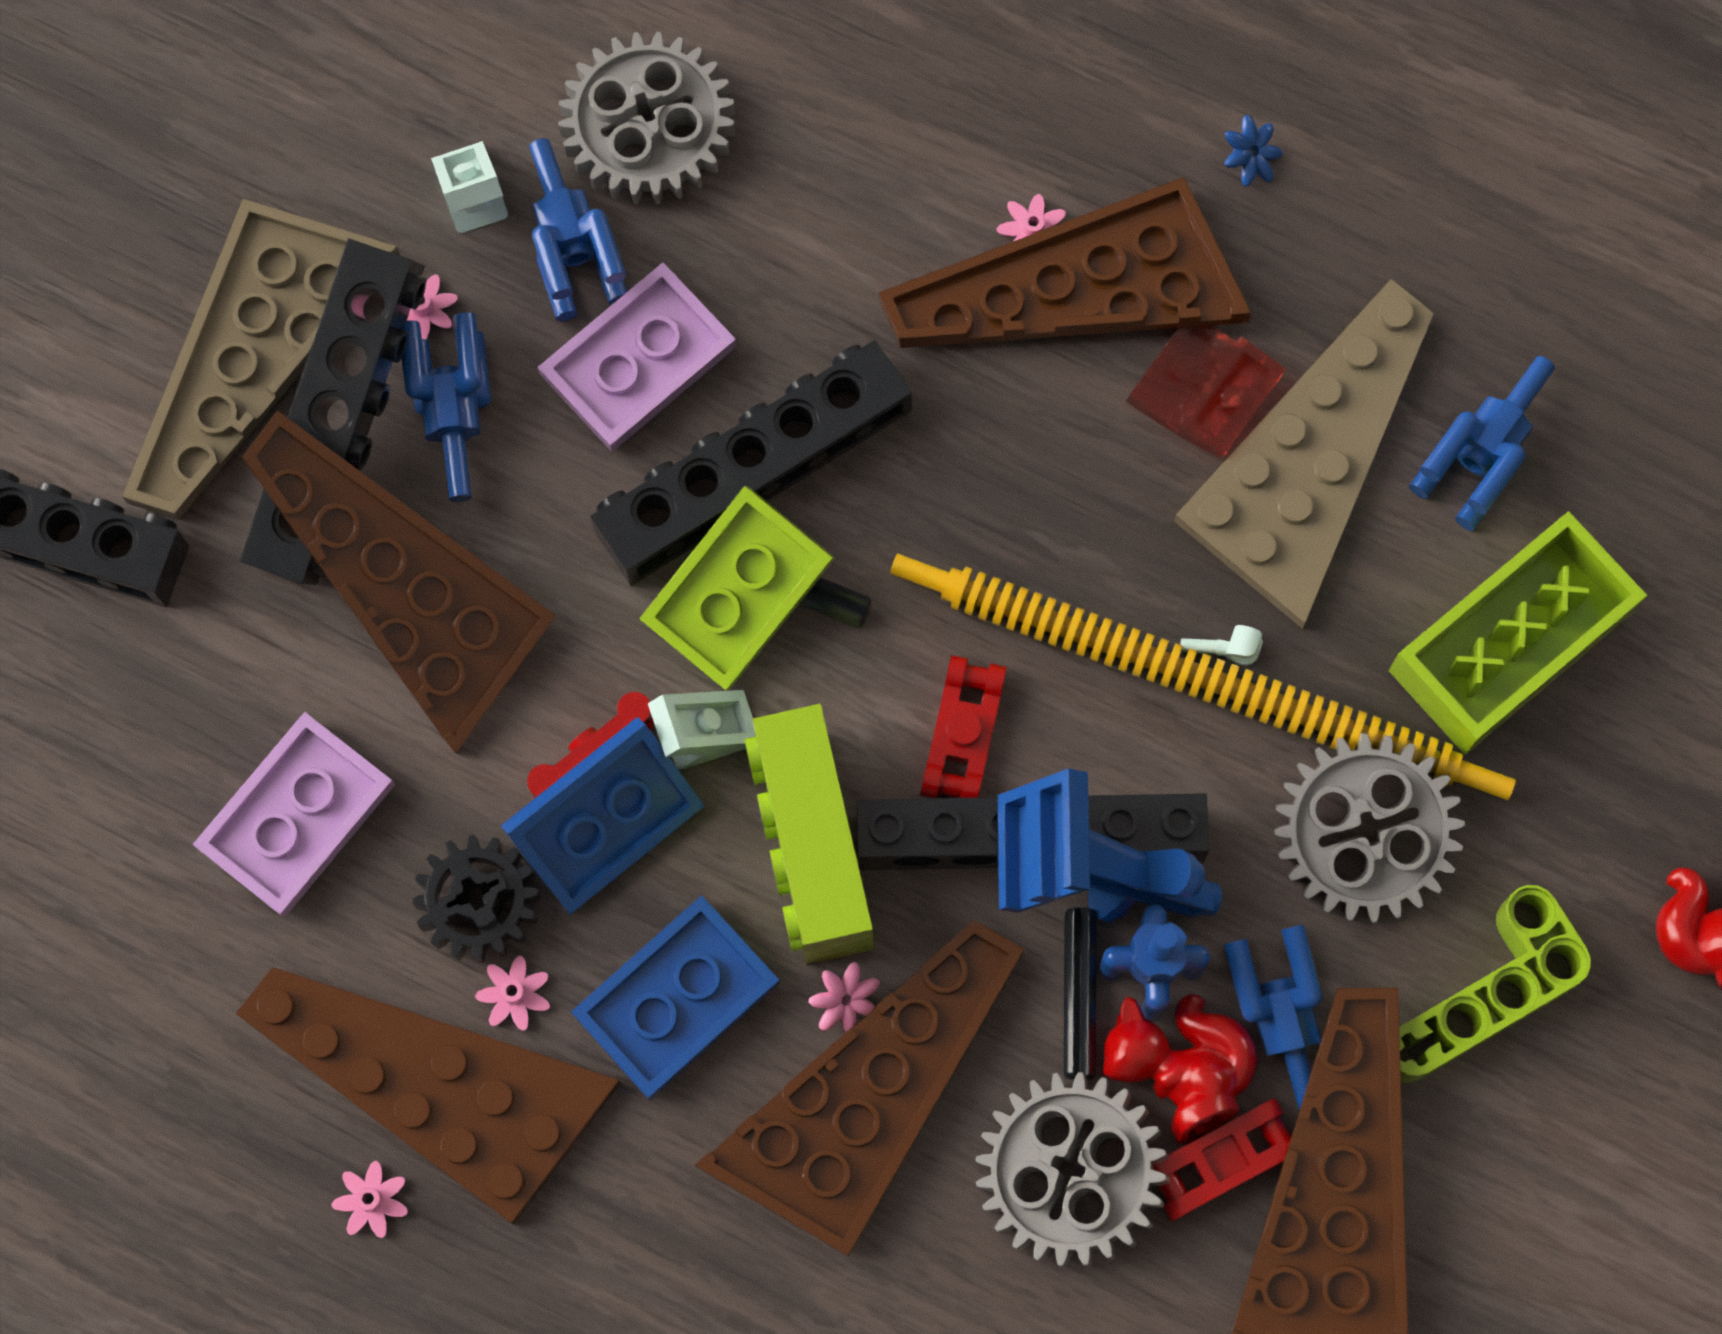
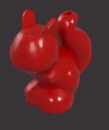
(1686, 930)
(1196, 1079)

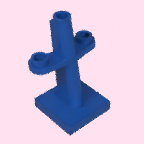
(1054, 854)

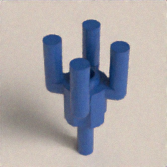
(570, 236)
(449, 395)
(1486, 445)
(1155, 959)
(1281, 1006)

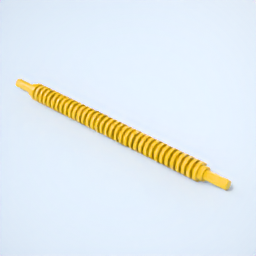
(958, 587)

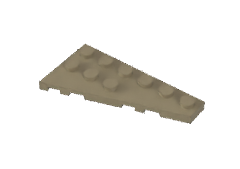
(239, 351)
(1295, 478)

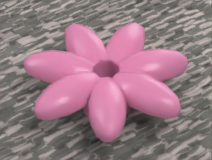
(1023, 219)
(432, 308)
(844, 998)
(517, 1003)
(381, 1203)

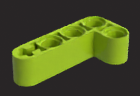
(1480, 999)

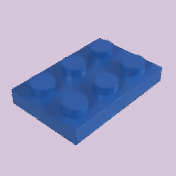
(603, 815)
(675, 997)

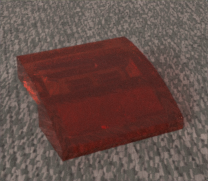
(1206, 386)

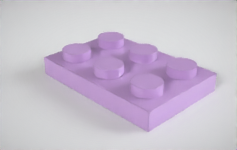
(637, 357)
(294, 814)

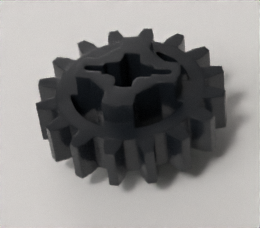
(455, 907)

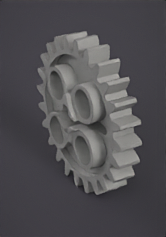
(666, 158)
(1383, 878)
(1123, 1187)

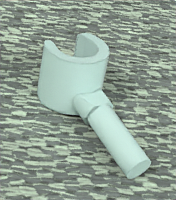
(1241, 649)

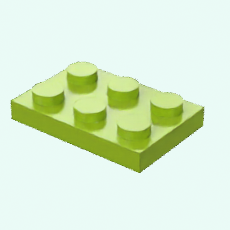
(737, 588)

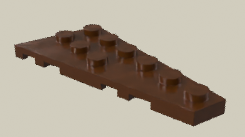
(1104, 272)
(422, 598)
(460, 1099)
(852, 1115)
(1337, 1215)

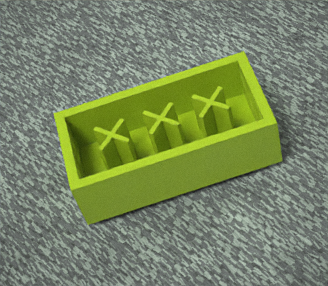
(1516, 632)
(813, 835)

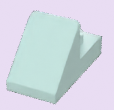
(470, 187)
(701, 725)

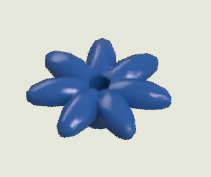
(1251, 151)

